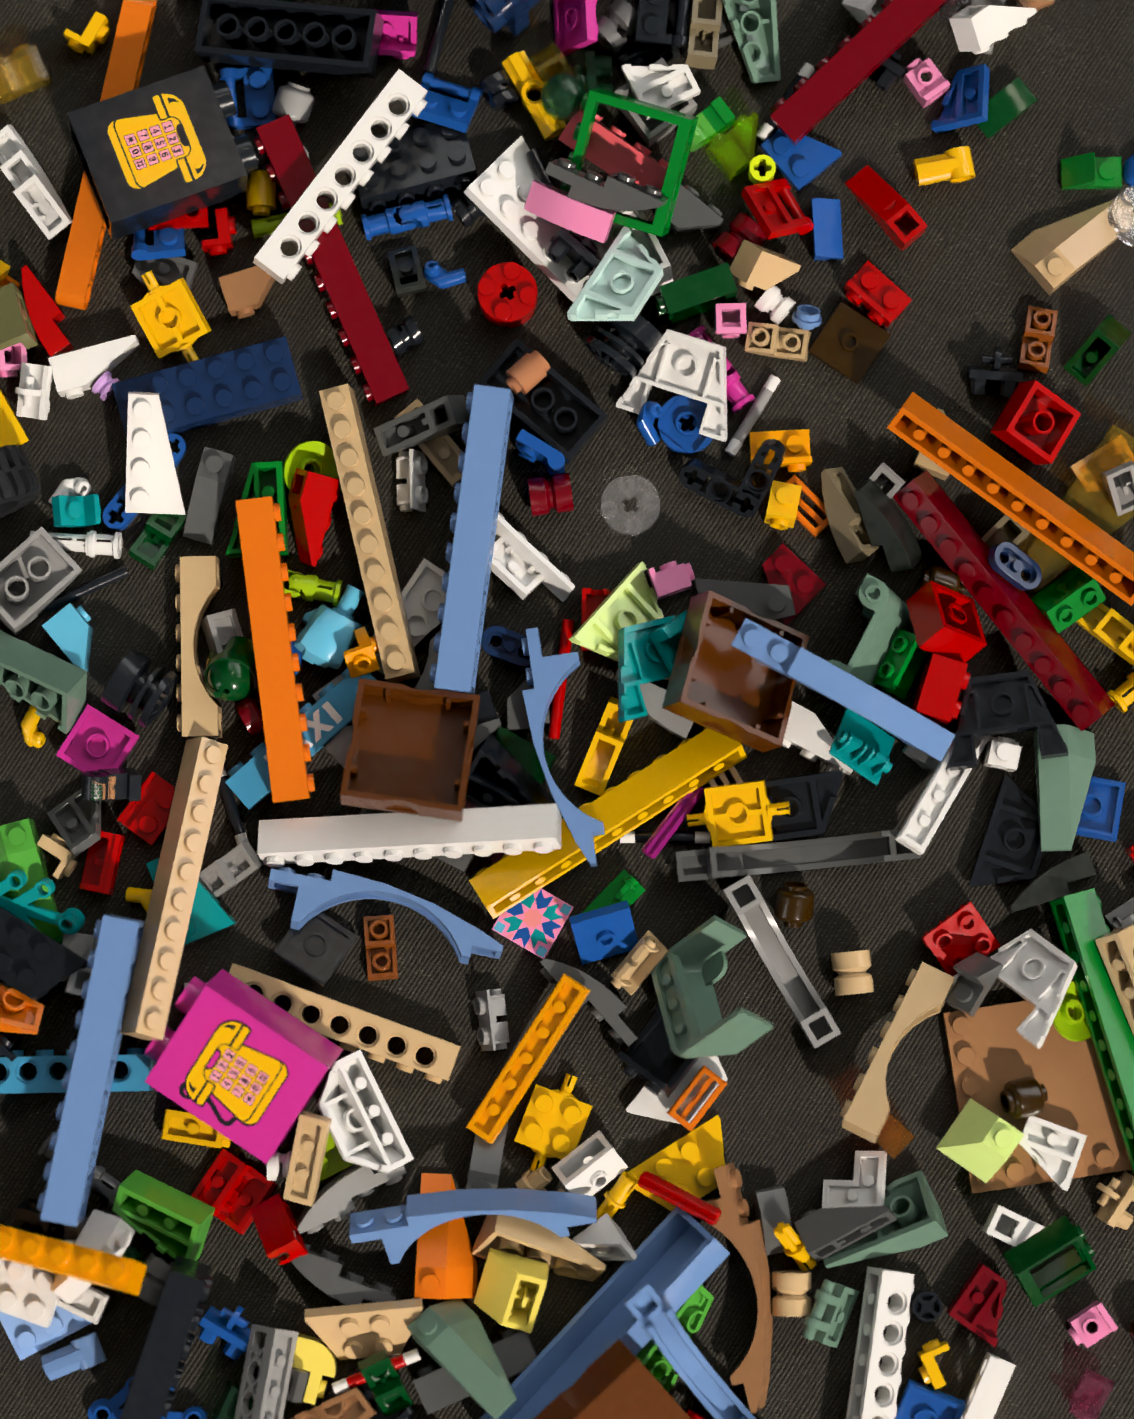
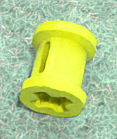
(769, 167)

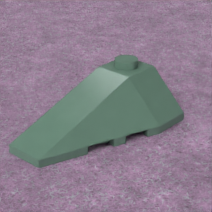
(757, 36)
(1063, 787)
(917, 1223)
(462, 1348)

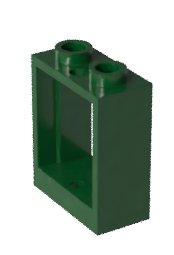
(695, 294)
(1058, 1273)

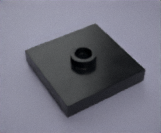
(316, 947)

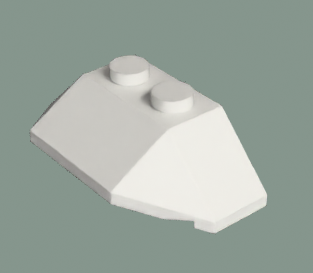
(361, 1118)

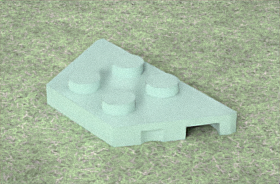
(618, 283)

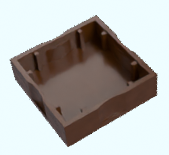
(725, 686)
(410, 750)
(614, 1389)

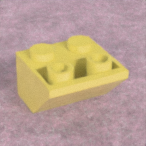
(512, 1289)

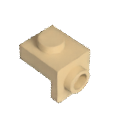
(57, 847)

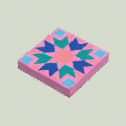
(534, 922)

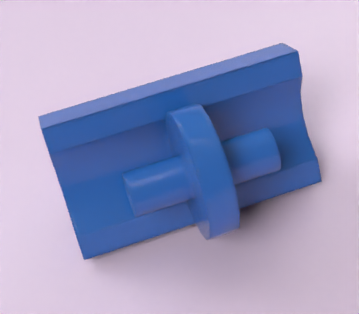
(228, 1326)

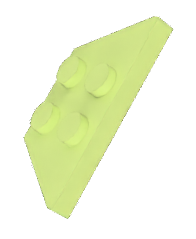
(626, 605)

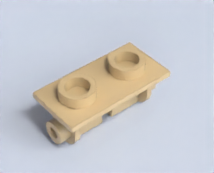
(639, 963)

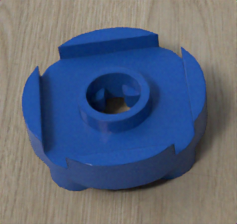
(669, 426)

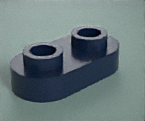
(1013, 564)
(508, 649)

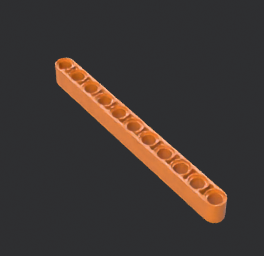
(88, 224)

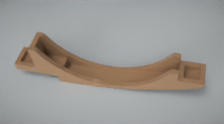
(749, 1241)

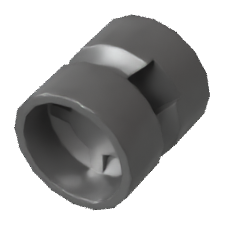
(616, 25)

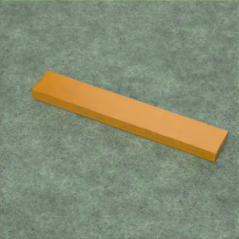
(528, 1058)

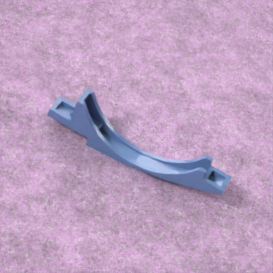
(547, 676)
(842, 688)
(318, 894)
(405, 1223)
(683, 1355)

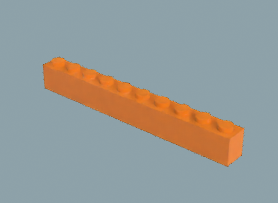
(1016, 495)
(273, 649)

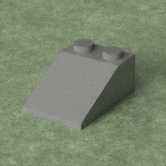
(33, 579)

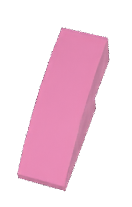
(570, 214)

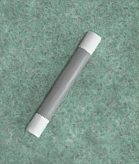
(752, 415)

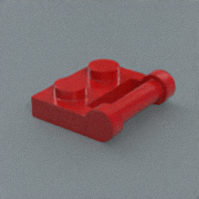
(771, 213)

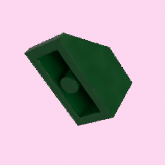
(1097, 350)

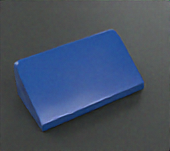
(827, 229)

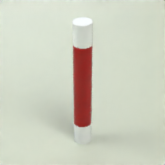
(358, 1379)

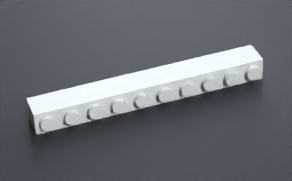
(407, 835)

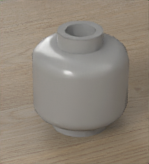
(293, 101)

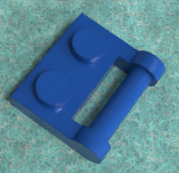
(259, 96)
(448, 110)
(167, 244)
(535, 449)

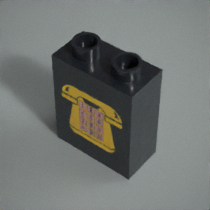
(161, 151)

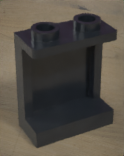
(653, 1059)

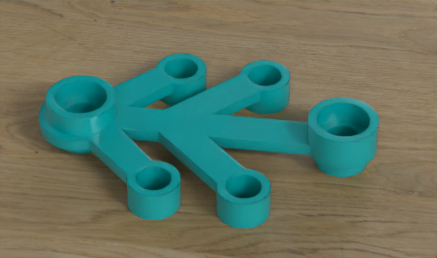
(23, 909)

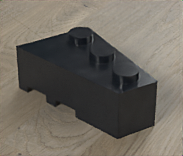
(501, 780)

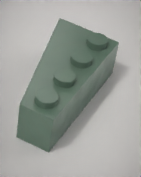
(43, 681)

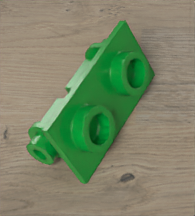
(621, 889)

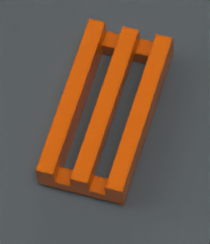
(800, 518)
(681, 1118)

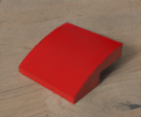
(233, 1190)

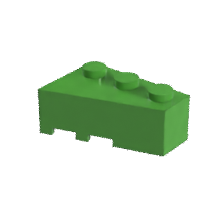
(164, 1214)

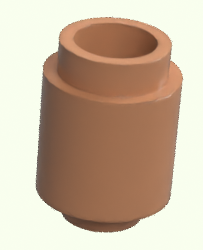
(527, 372)

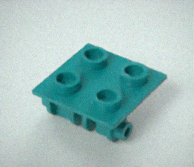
(862, 746)

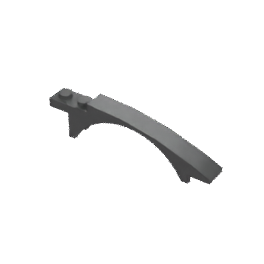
(790, 856)

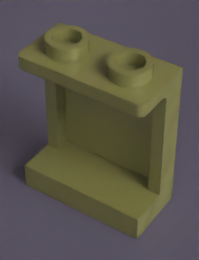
(15, 319)

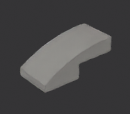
(230, 869)

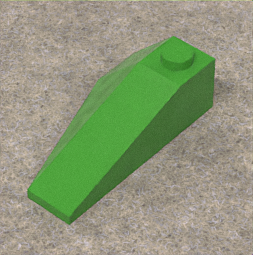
(21, 852)

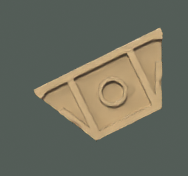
(365, 1328)

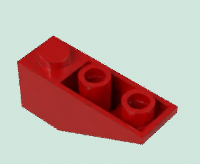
(887, 207)
(310, 506)

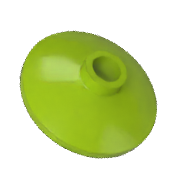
(310, 452)
(1070, 1017)

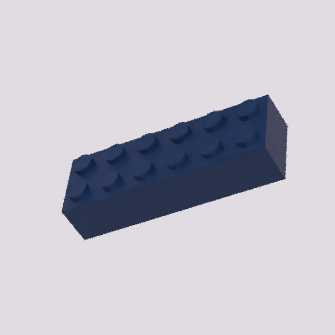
(219, 386)

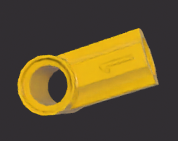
(953, 165)

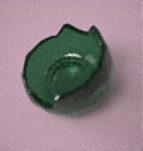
(562, 96)

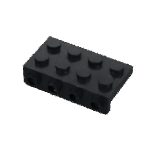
(420, 166)

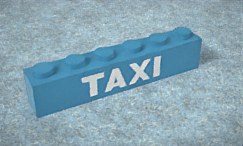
(324, 722)

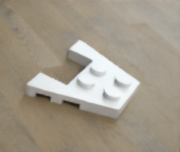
(689, 369)
(1038, 975)

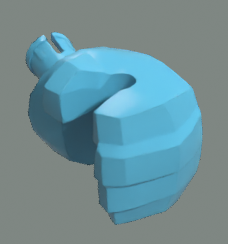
(330, 631)

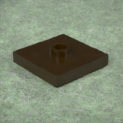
(849, 343)

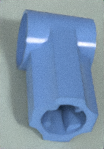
(80, 1354)

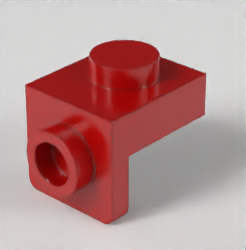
(225, 227)

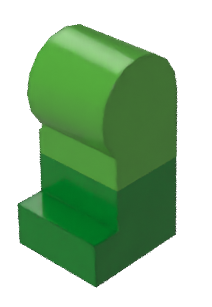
(711, 122)

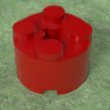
(508, 277)

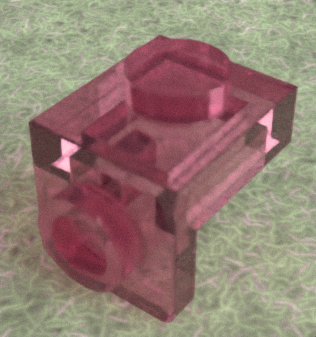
(1090, 1395)

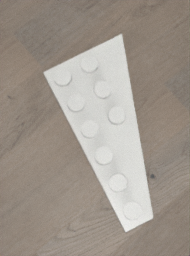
(502, 196)

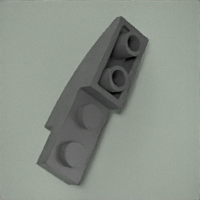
(616, 193)
(604, 1003)
(325, 1273)

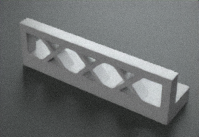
(274, 1376)

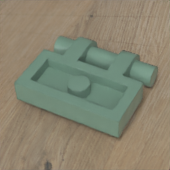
(830, 1313)

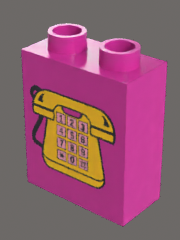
(240, 1063)

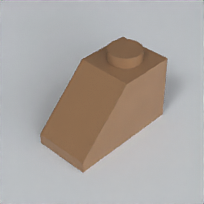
(245, 290)

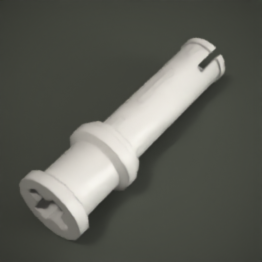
(91, 543)

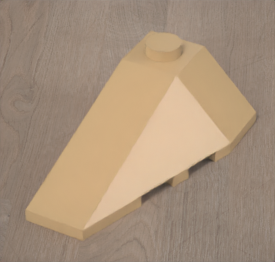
(1066, 246)
(537, 1243)

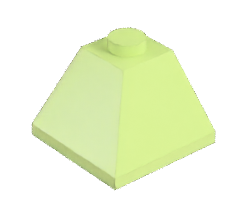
(979, 1140)

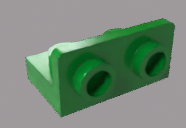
(1069, 598)
(900, 665)

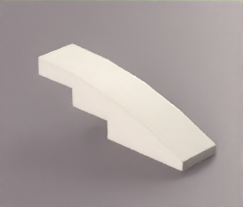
(31, 184)

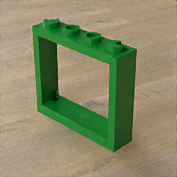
(677, 162)

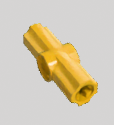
(525, 80)

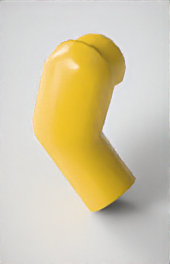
(30, 729)
(139, 895)

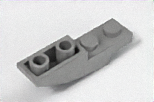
(336, 1199)

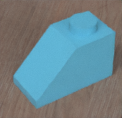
(72, 634)

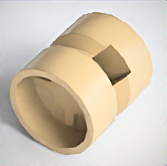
(852, 972)
(791, 1293)

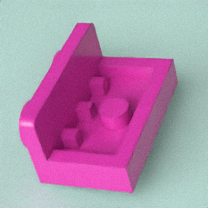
(399, 34)

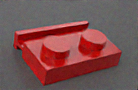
(151, 814)

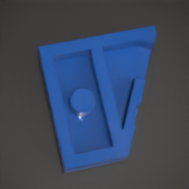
(966, 100)
(800, 162)

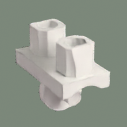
(34, 391)

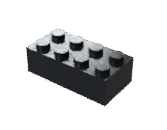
(552, 408)

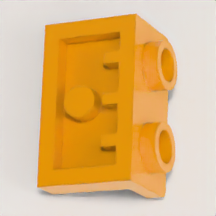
(795, 443)

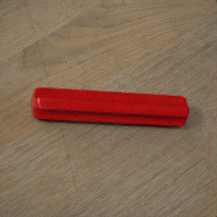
(679, 1197)

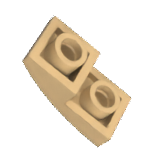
(777, 341)

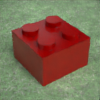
(1035, 422)
(946, 622)
(940, 689)

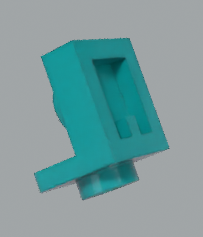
(76, 511)

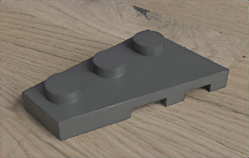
(764, 600)

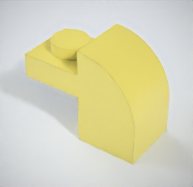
(314, 1356)

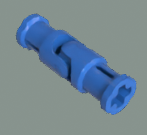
(418, 215)

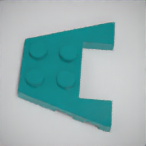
(637, 665)

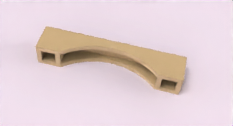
(198, 586)
(924, 998)

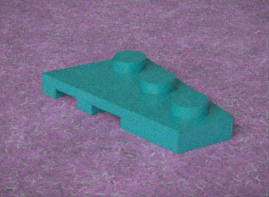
(206, 914)

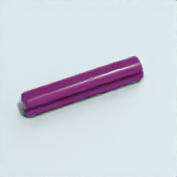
(671, 823)

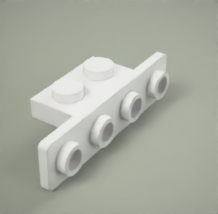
(524, 566)

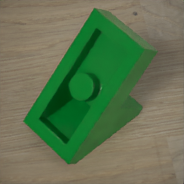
(1090, 172)

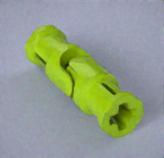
(313, 588)

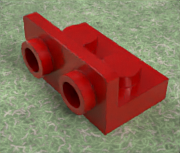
(876, 294)

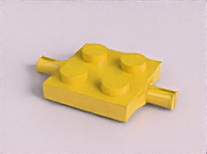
(170, 317)
(738, 813)
(553, 1122)

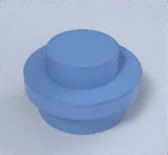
(807, 317)

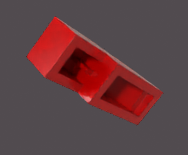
(44, 315)

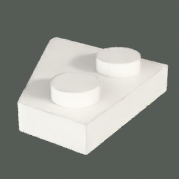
(661, 84)
(1053, 1148)

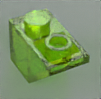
(736, 148)

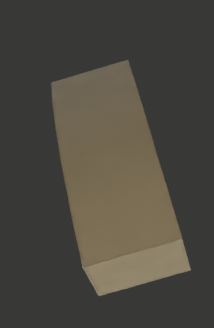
(703, 33)
(845, 516)

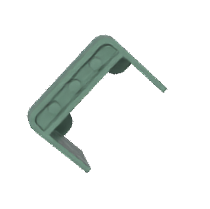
(689, 1000)

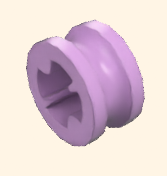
(104, 385)

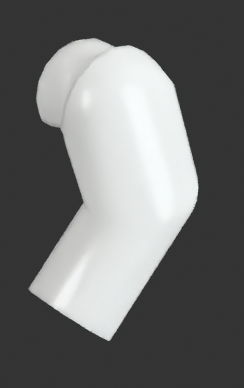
(72, 487)

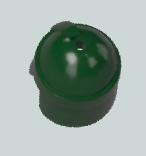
(232, 672)

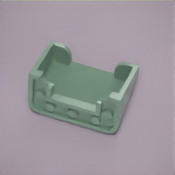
(887, 617)

